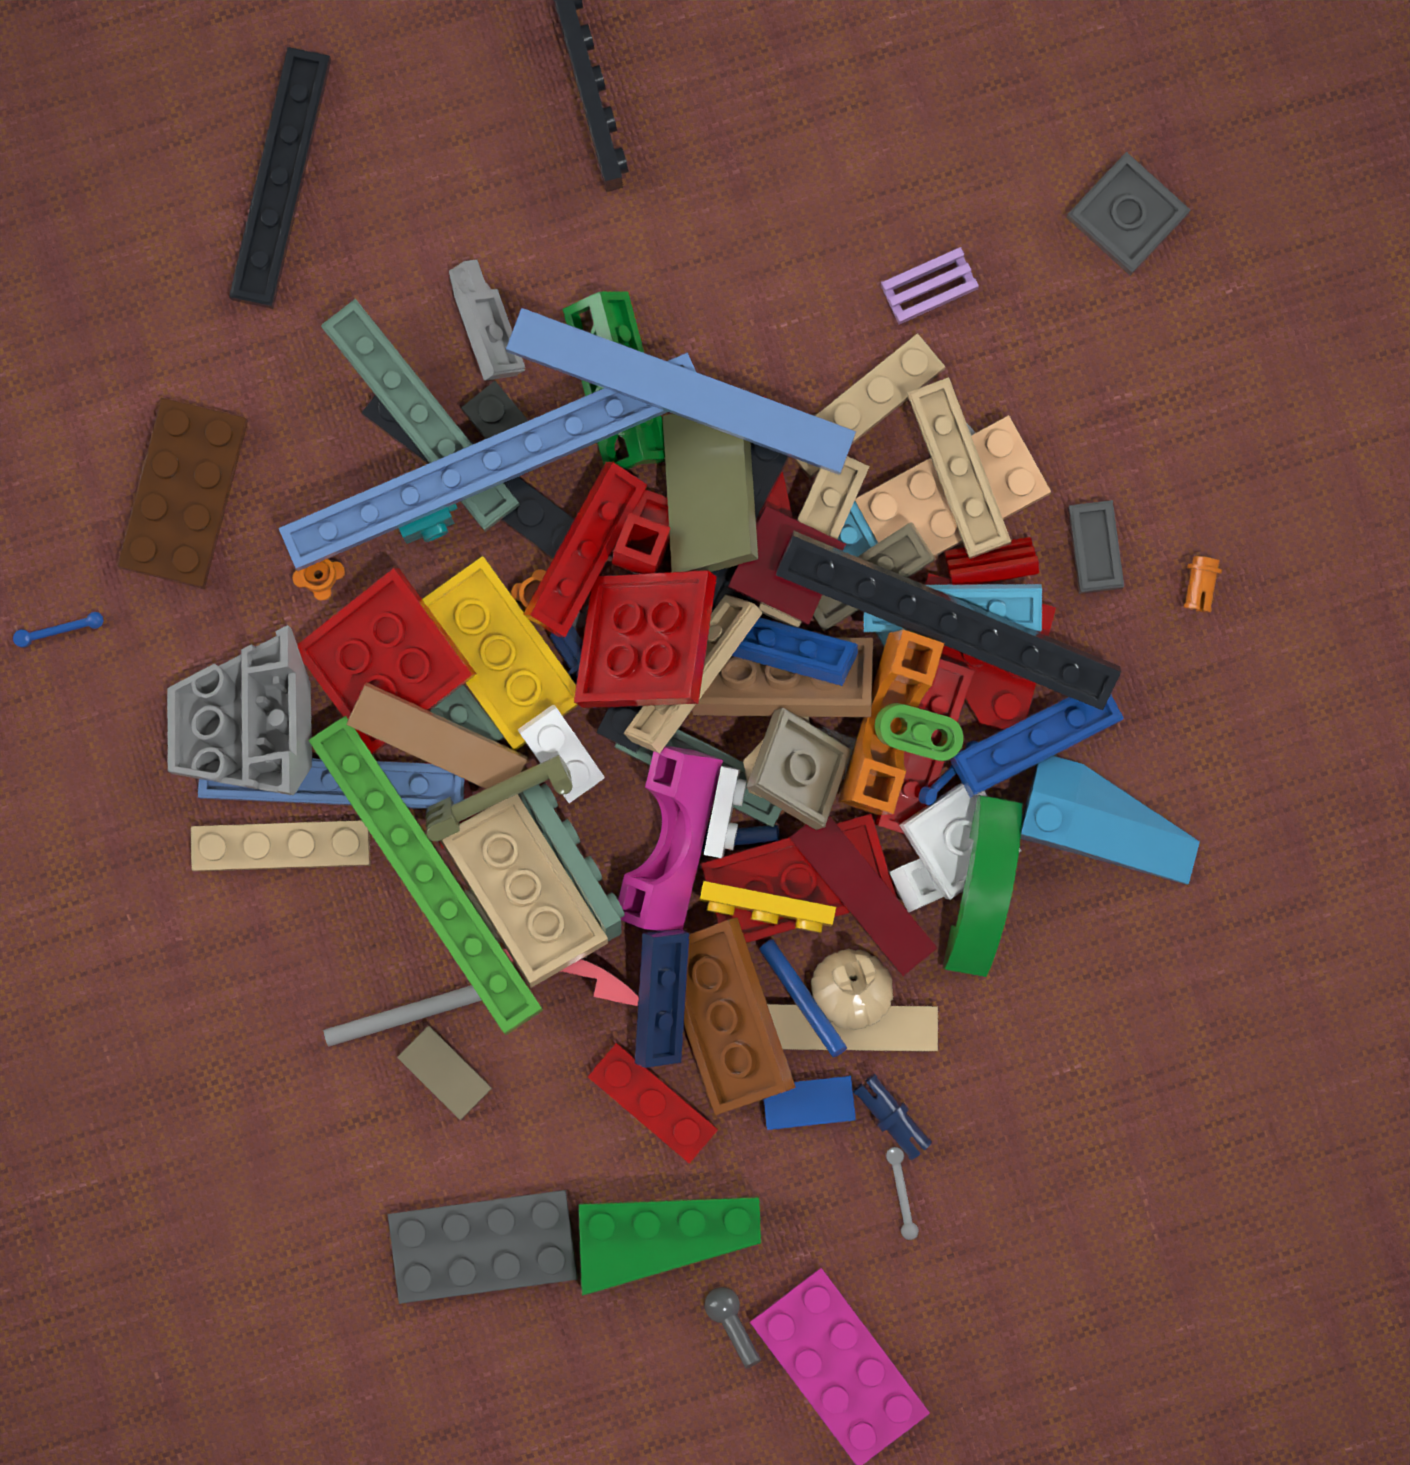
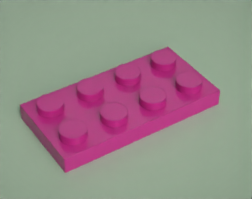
(839, 1367)

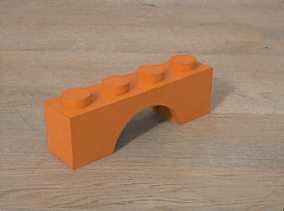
(903, 678)

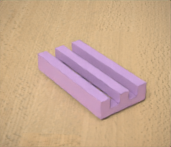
(963, 270)

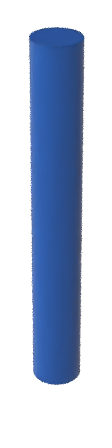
(803, 998)

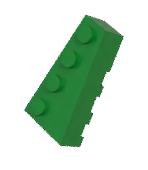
(655, 1236)

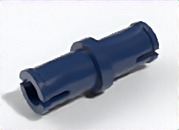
(892, 1116)

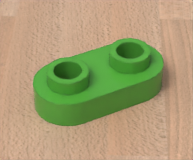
(917, 731)

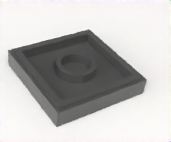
(1128, 213)

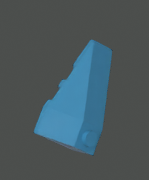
(1091, 817)

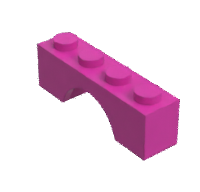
(661, 888)

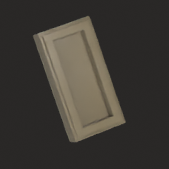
(444, 1073)

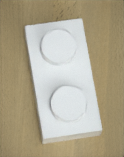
(552, 736)
(721, 831)

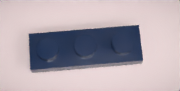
(661, 998)

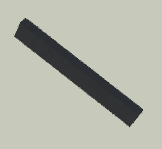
(280, 178)

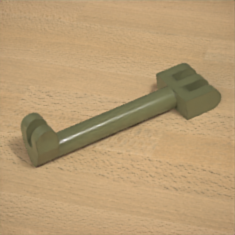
(444, 816)

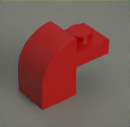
(644, 536)

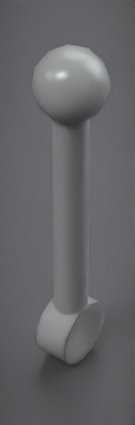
(895, 1157)

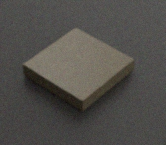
(799, 768)

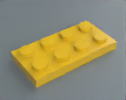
(512, 661)

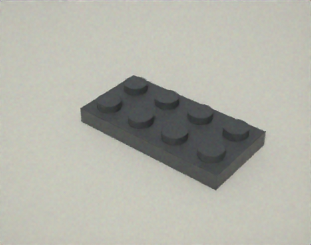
(482, 1246)

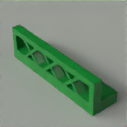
(616, 322)

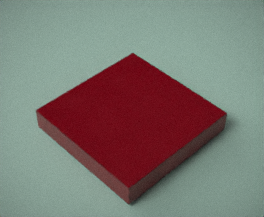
(758, 577)

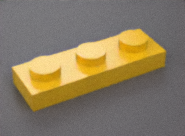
(767, 907)

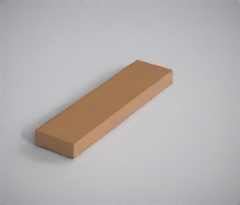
(433, 738)

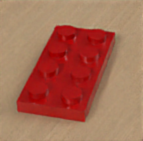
(785, 872)

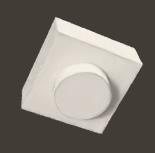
(915, 885)

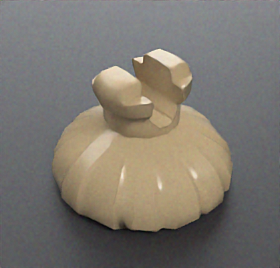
(849, 1002)

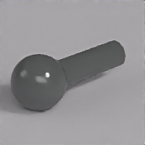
(722, 1307)

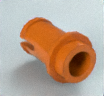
(1201, 583)

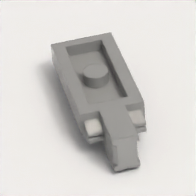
(484, 322)

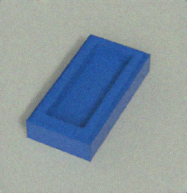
(811, 1104)

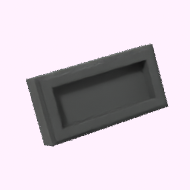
(1096, 547)

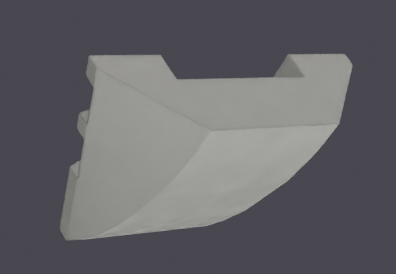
(245, 719)

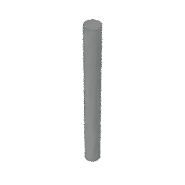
(401, 1015)

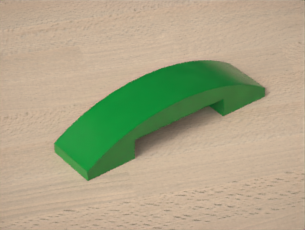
(987, 886)

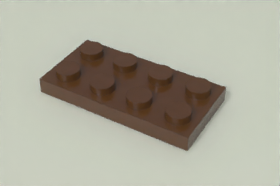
(182, 493)

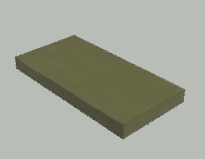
(708, 497)

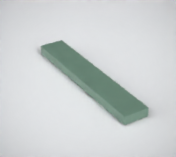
(409, 402)

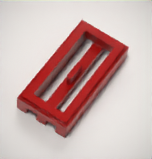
(999, 564)

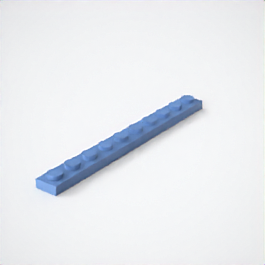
(465, 473)

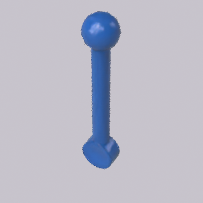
(24, 638)
(929, 794)

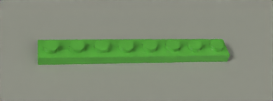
(426, 876)

